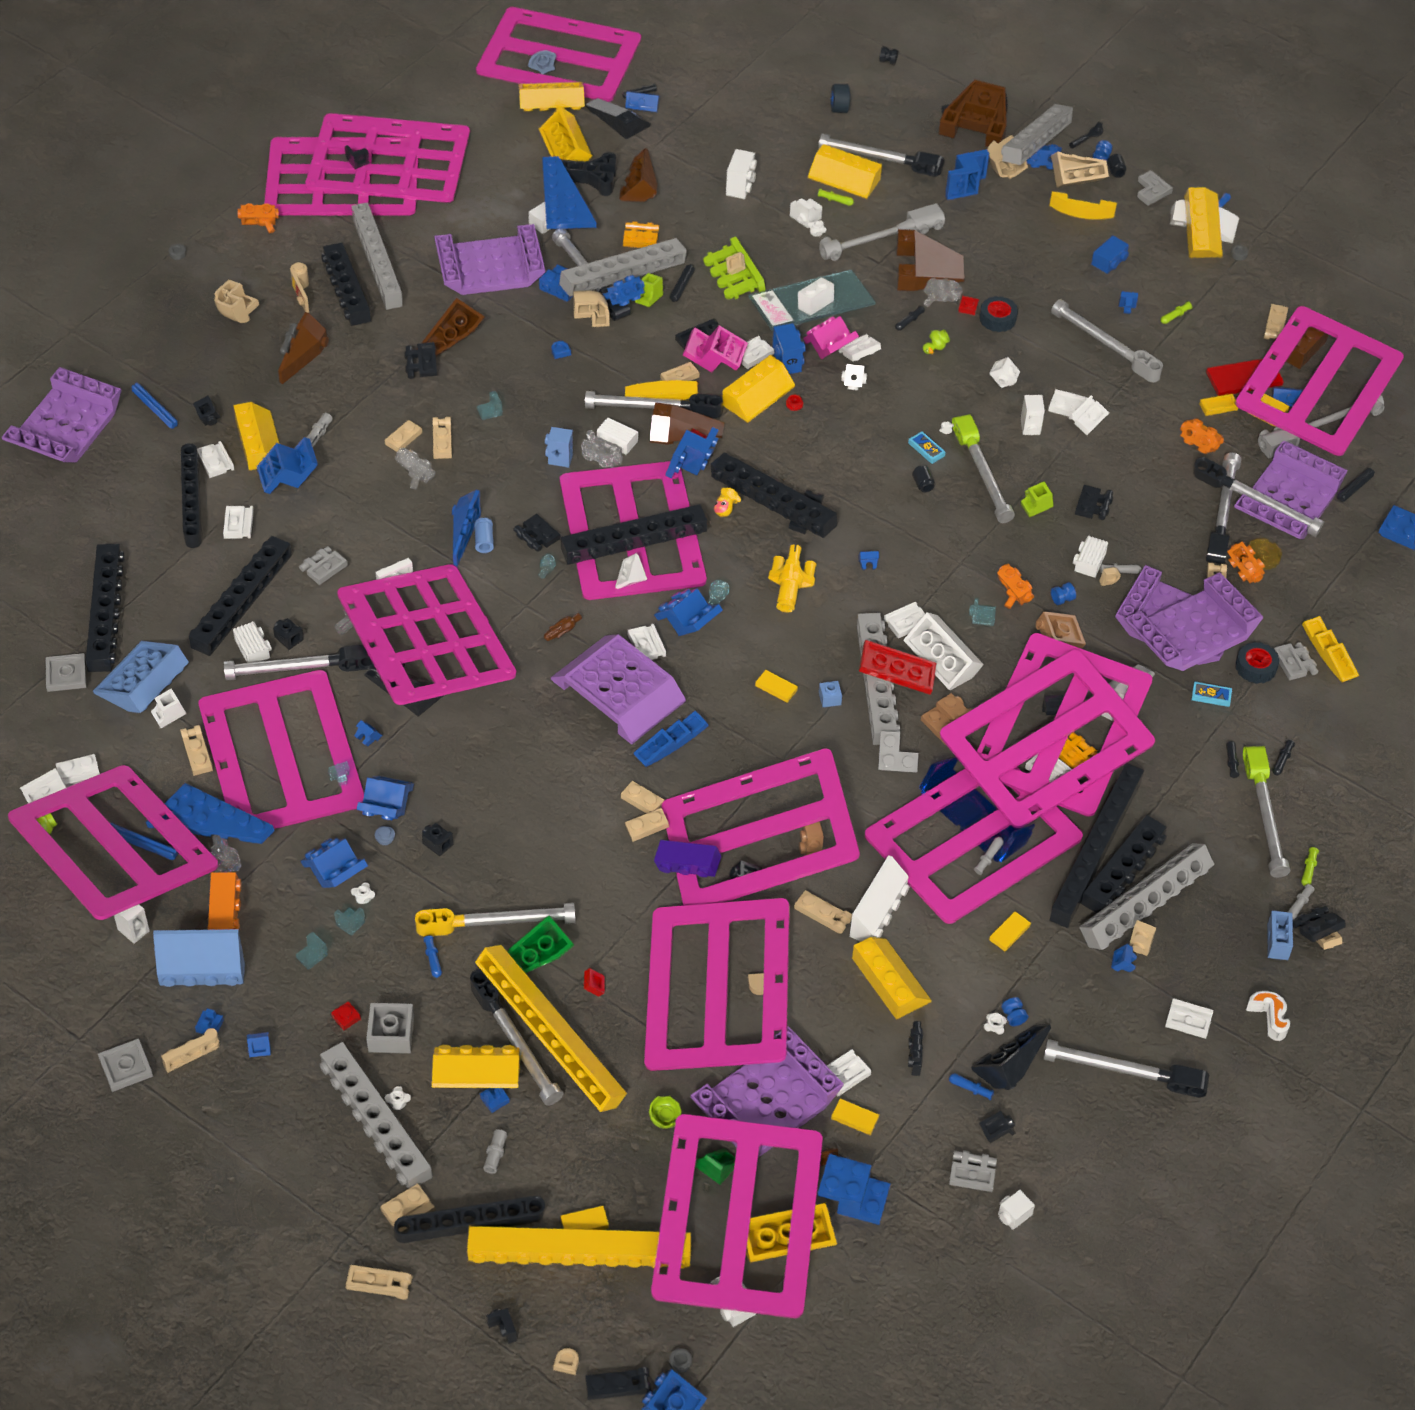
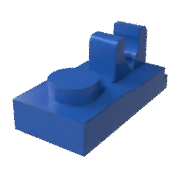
(642, 101)
(1286, 395)

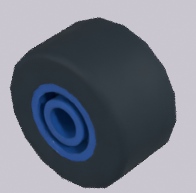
(840, 98)

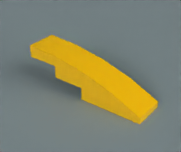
(663, 389)
(1330, 650)

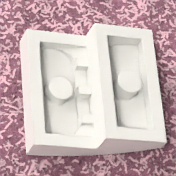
(1228, 225)

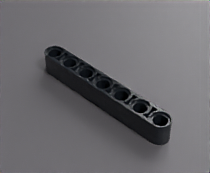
(191, 495)
(460, 1226)

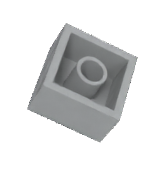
(390, 1028)

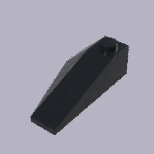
(618, 118)
(416, 707)
(1013, 1060)

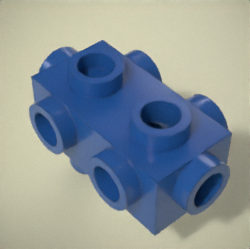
(1042, 156)
(625, 290)

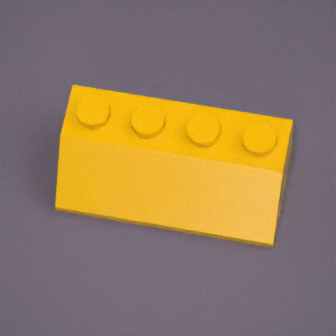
(551, 96)
(564, 137)
(845, 171)
(1203, 223)
(757, 389)
(255, 431)
(889, 976)
(476, 1067)
(770, 1233)

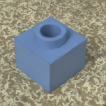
(830, 694)

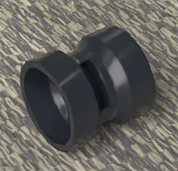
(888, 55)

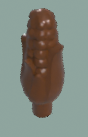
(562, 626)

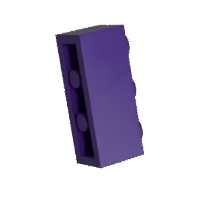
(687, 858)

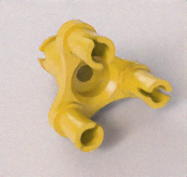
(791, 578)

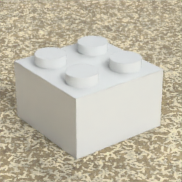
(741, 174)

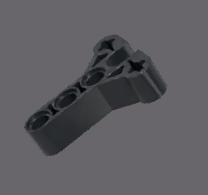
(597, 173)

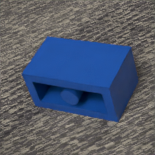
(1110, 254)

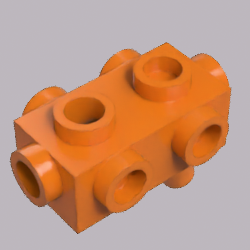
(258, 215)
(1202, 436)
(1249, 567)
(1016, 588)

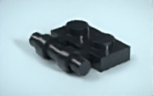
(426, 357)
(1088, 502)
(538, 528)
(1321, 926)
(916, 1048)

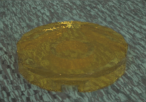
(1268, 552)

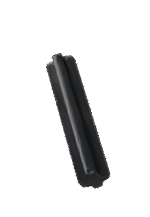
(682, 283)
(1355, 485)

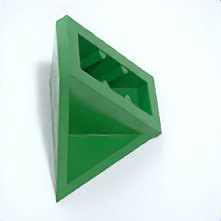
(716, 1165)

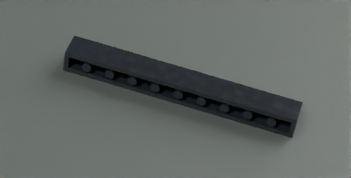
(1096, 845)

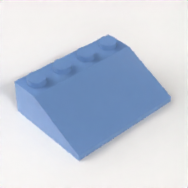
(142, 675)
(199, 957)

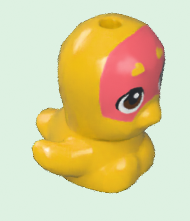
(725, 502)

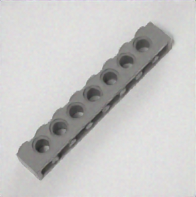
(1037, 134)
(377, 256)
(616, 268)
(878, 691)
(1146, 896)
(340, 1057)

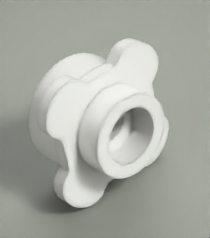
(817, 228)
(363, 898)
(995, 1018)
(395, 1103)

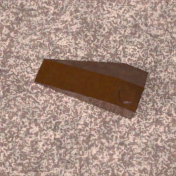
(641, 181)
(453, 326)
(304, 348)
(671, 423)

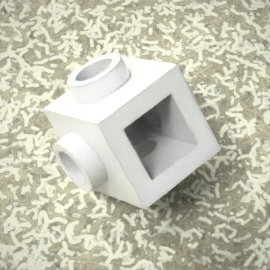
(1004, 372)
(861, 376)

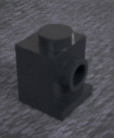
(207, 411)
(288, 633)
(437, 839)

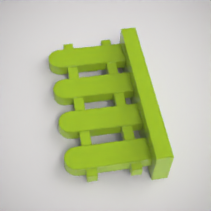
(755, 281)

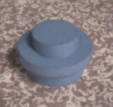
(384, 835)

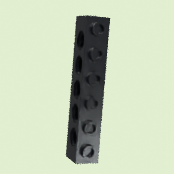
(346, 284)
(1124, 864)

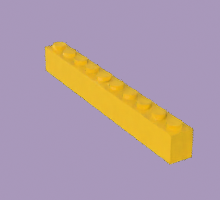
(551, 1028)
(567, 1246)

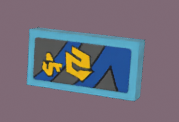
(927, 447)
(1211, 694)

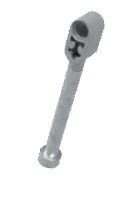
(1142, 362)

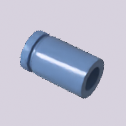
(484, 535)

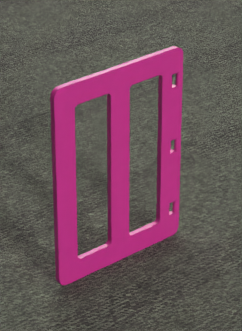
(502, 41)
(1295, 420)
(621, 481)
(266, 695)
(1103, 701)
(1001, 727)
(149, 805)
(924, 806)
(831, 807)
(775, 995)
(729, 1291)

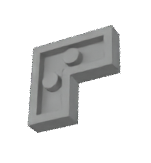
(1154, 188)
(891, 759)

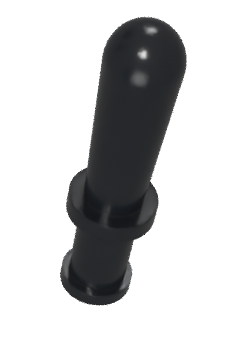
(642, 90)
(913, 315)
(1284, 755)
(1233, 763)

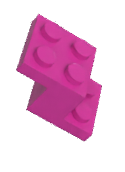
(830, 336)
(714, 349)

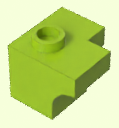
(652, 290)
(1037, 499)

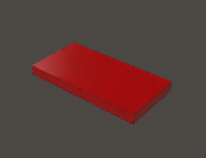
(1234, 377)
(897, 667)

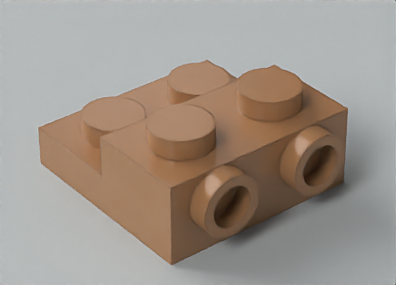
(1061, 627)
(945, 712)
(811, 839)

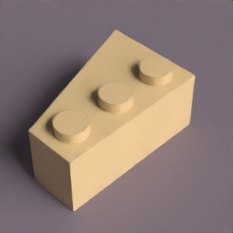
(1077, 170)

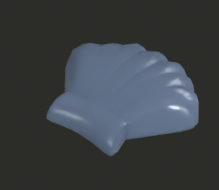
(542, 61)

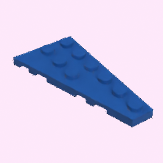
(562, 199)
(209, 816)

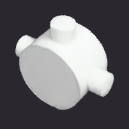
(946, 427)

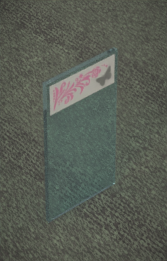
(780, 304)

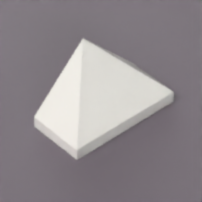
(630, 572)

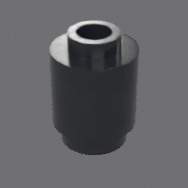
(1116, 165)
(923, 479)

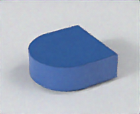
(560, 349)

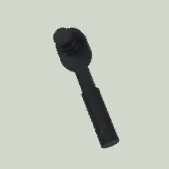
(1093, 132)

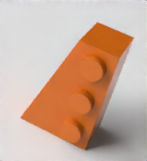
(224, 901)

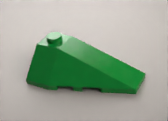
(540, 946)

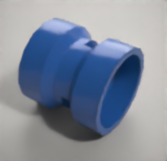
(1102, 150)
(1062, 594)
(1014, 1010)

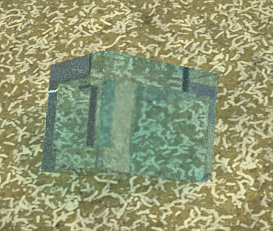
(490, 409)
(350, 920)
(313, 952)

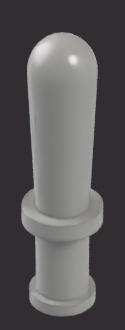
(1133, 569)
(986, 859)
(1302, 898)

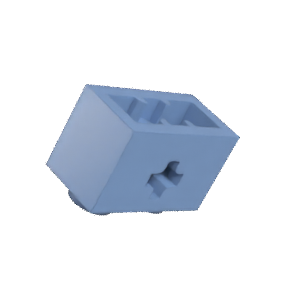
(559, 446)
(1280, 935)

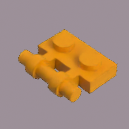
(640, 239)
(1072, 755)

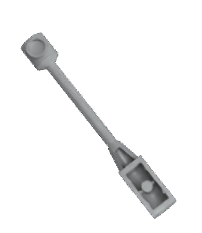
(918, 219)
(1270, 441)

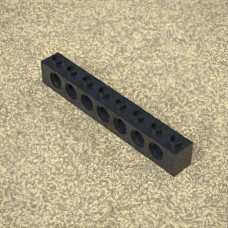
(774, 495)
(633, 534)
(240, 595)
(104, 608)

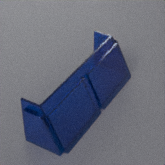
(972, 809)

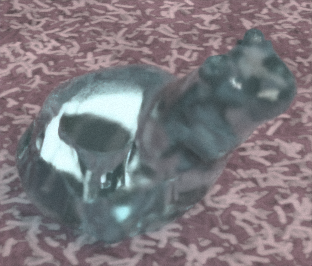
(547, 565)
(718, 591)

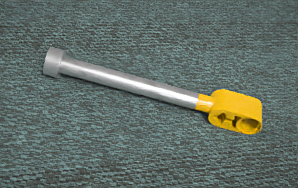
(444, 921)

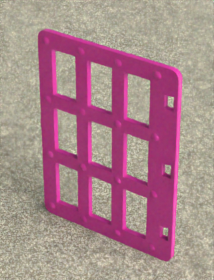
(383, 126)
(307, 145)
(390, 663)

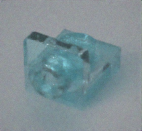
(982, 614)

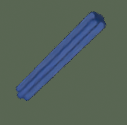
(154, 405)
(146, 843)

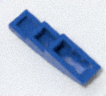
(673, 738)

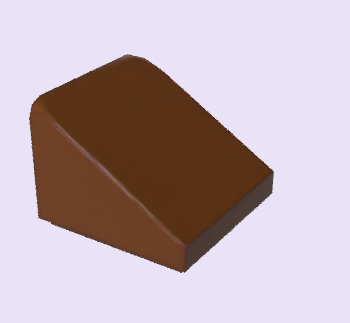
(825, 1154)

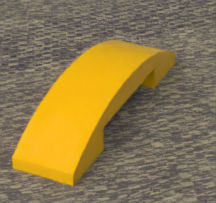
(1081, 208)

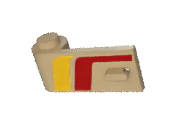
(300, 281)

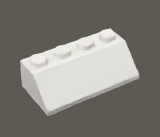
(938, 643)
(879, 901)

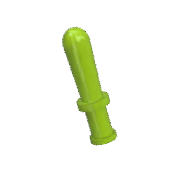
(838, 198)
(1179, 311)
(1310, 863)

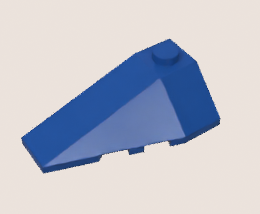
(465, 514)

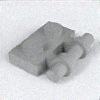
(326, 568)
(1291, 661)
(971, 1175)

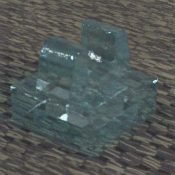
(339, 773)

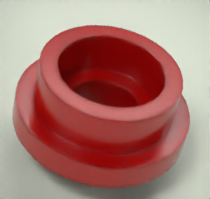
(794, 402)

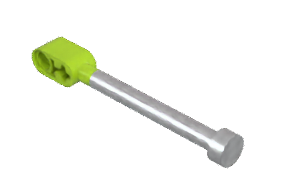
(968, 434)
(1258, 768)

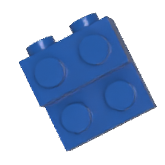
(550, 283)
(673, 1394)

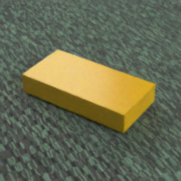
(1218, 404)
(776, 686)
(1010, 931)
(855, 1116)
(586, 1219)

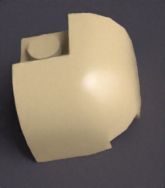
(1002, 168)
(234, 303)
(593, 305)

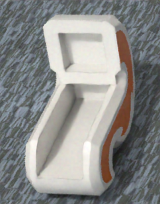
(1275, 1008)

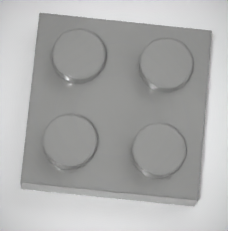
(65, 672)
(125, 1065)

